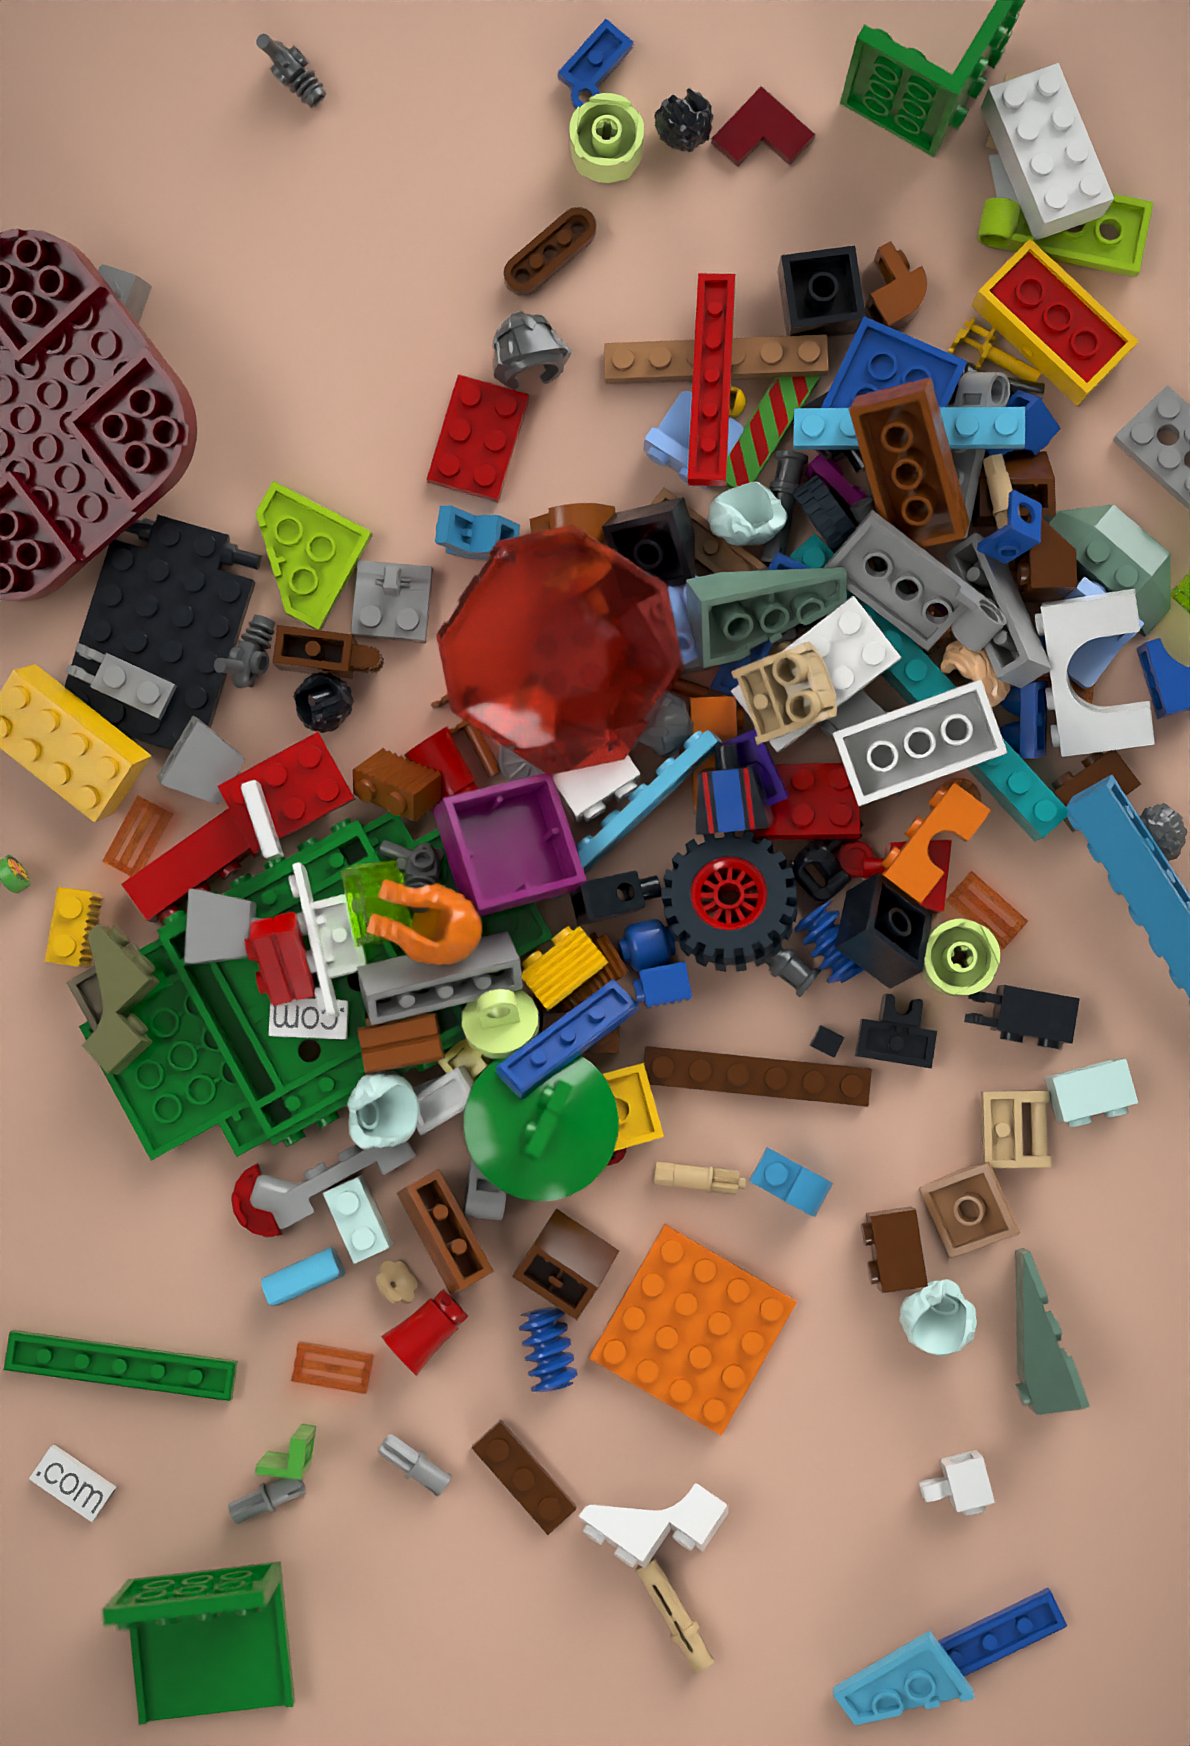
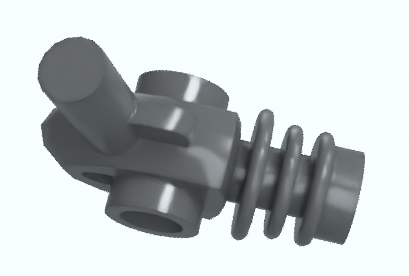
(290, 67)
(249, 657)
(419, 865)

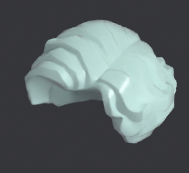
(746, 515)
(382, 1110)
(938, 1318)

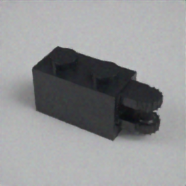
(1028, 1014)

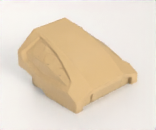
(787, 691)

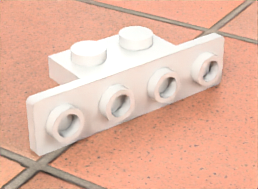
(330, 938)

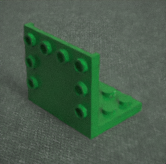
(914, 96)
(206, 1641)

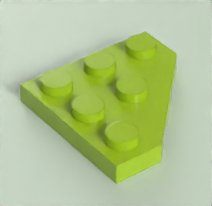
(308, 552)

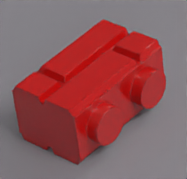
(281, 959)

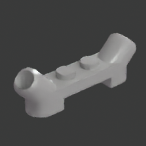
(290, 1200)

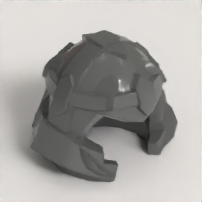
(526, 343)
(668, 728)

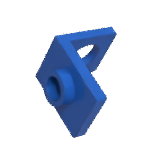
(1017, 535)

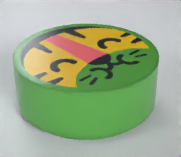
(13, 875)

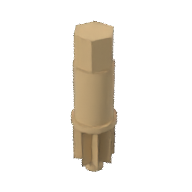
(999, 487)
(701, 1178)

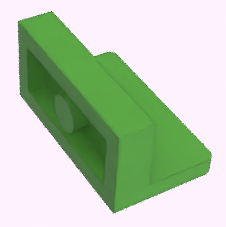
(296, 1462)

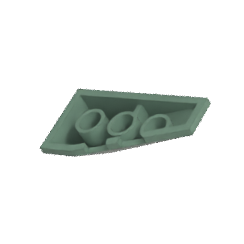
(747, 608)

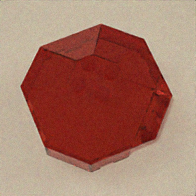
(561, 650)

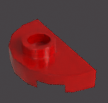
(253, 1219)

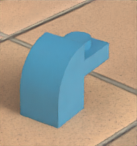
(471, 535)
(790, 1182)

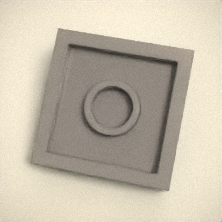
(391, 601)

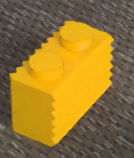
(72, 920)
(563, 967)

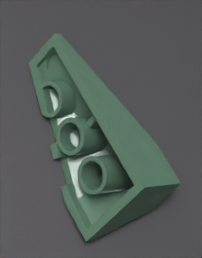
(1044, 1369)

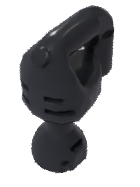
(822, 858)

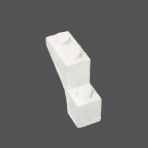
(641, 1532)

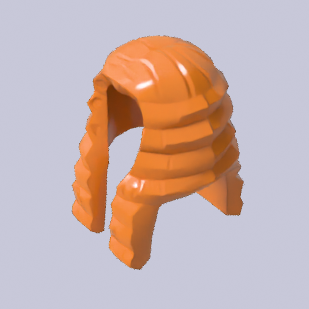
(437, 936)

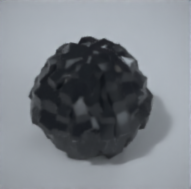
(684, 122)
(323, 702)

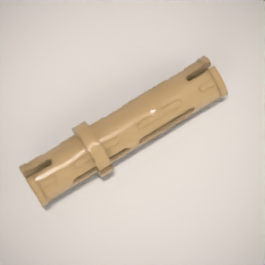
(682, 1628)

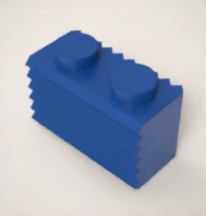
(663, 985)

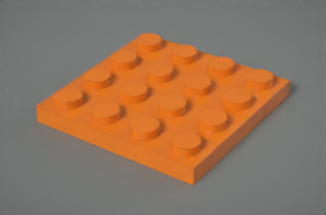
(692, 1329)

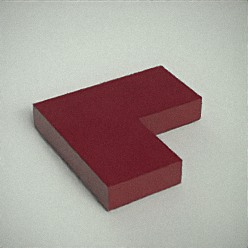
(762, 120)

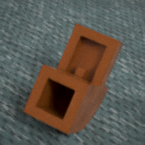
(905, 290)
(586, 516)

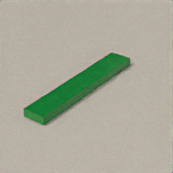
(120, 1365)

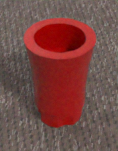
(442, 755)
(425, 1331)

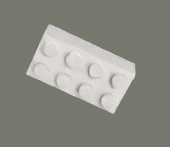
(1046, 151)
(852, 652)
(919, 742)

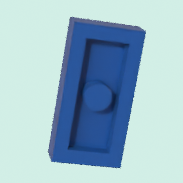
(1029, 734)

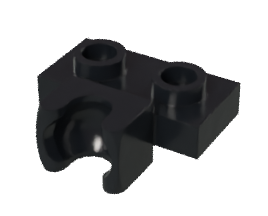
(897, 1036)

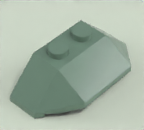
(1119, 557)

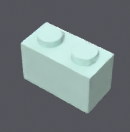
(1092, 1091)
(358, 1219)

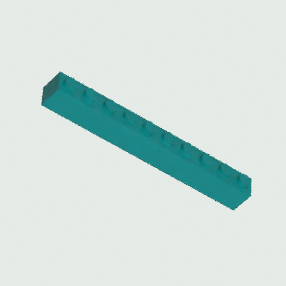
(917, 679)

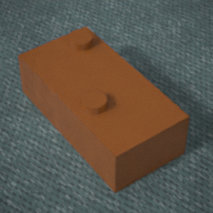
(910, 462)

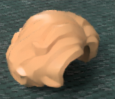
(975, 667)

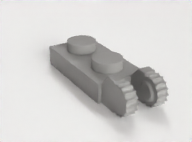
(125, 682)

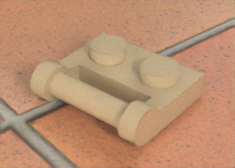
(1003, 1129)

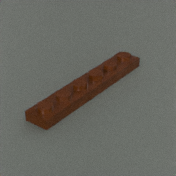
(757, 1076)

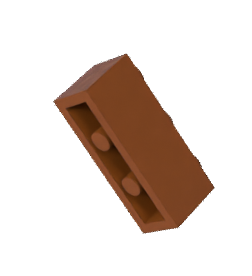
(445, 1232)

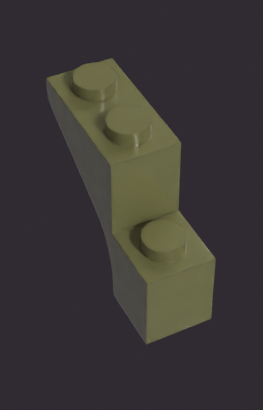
(123, 984)

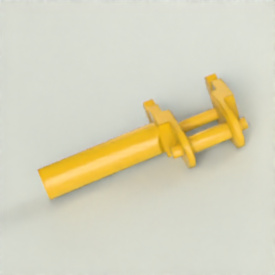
(993, 353)

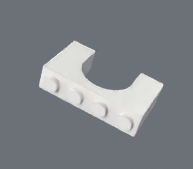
(1082, 725)

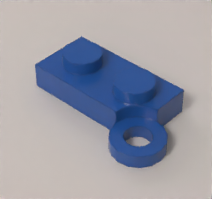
(594, 61)

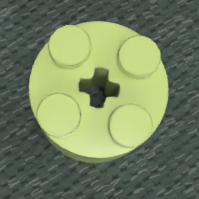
(606, 159)
(977, 968)

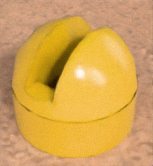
(739, 402)

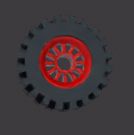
(751, 936)

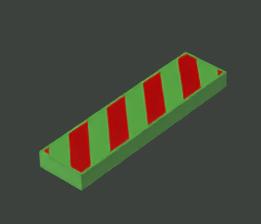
(767, 428)

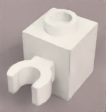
(963, 1481)

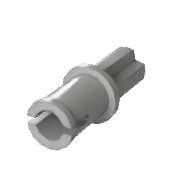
(414, 1464)
(266, 1498)

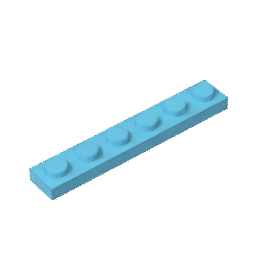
(963, 426)
(646, 798)

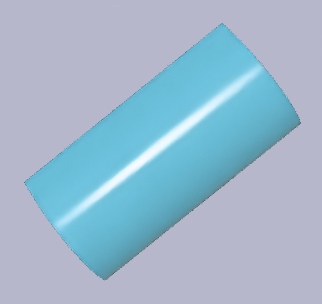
(302, 1277)

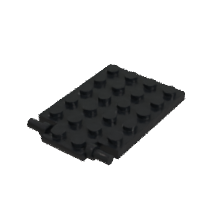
(169, 616)

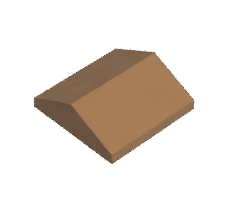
(969, 1209)

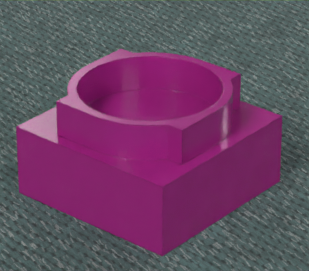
(509, 844)

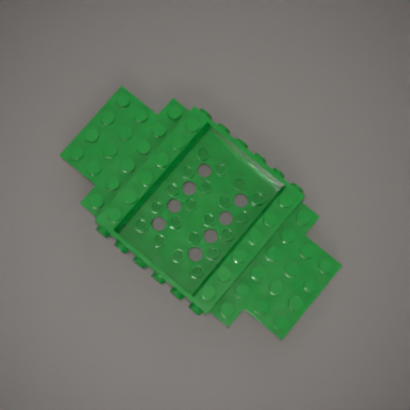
(212, 1025)

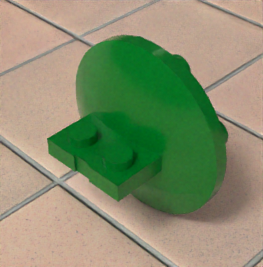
(549, 1139)

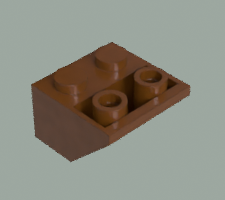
(1029, 476)
(1047, 569)
(566, 1264)

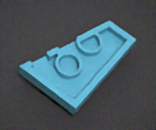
(903, 1680)

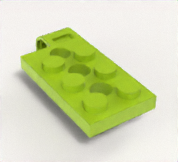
(1006, 229)

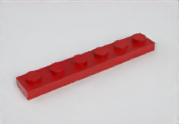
(711, 380)

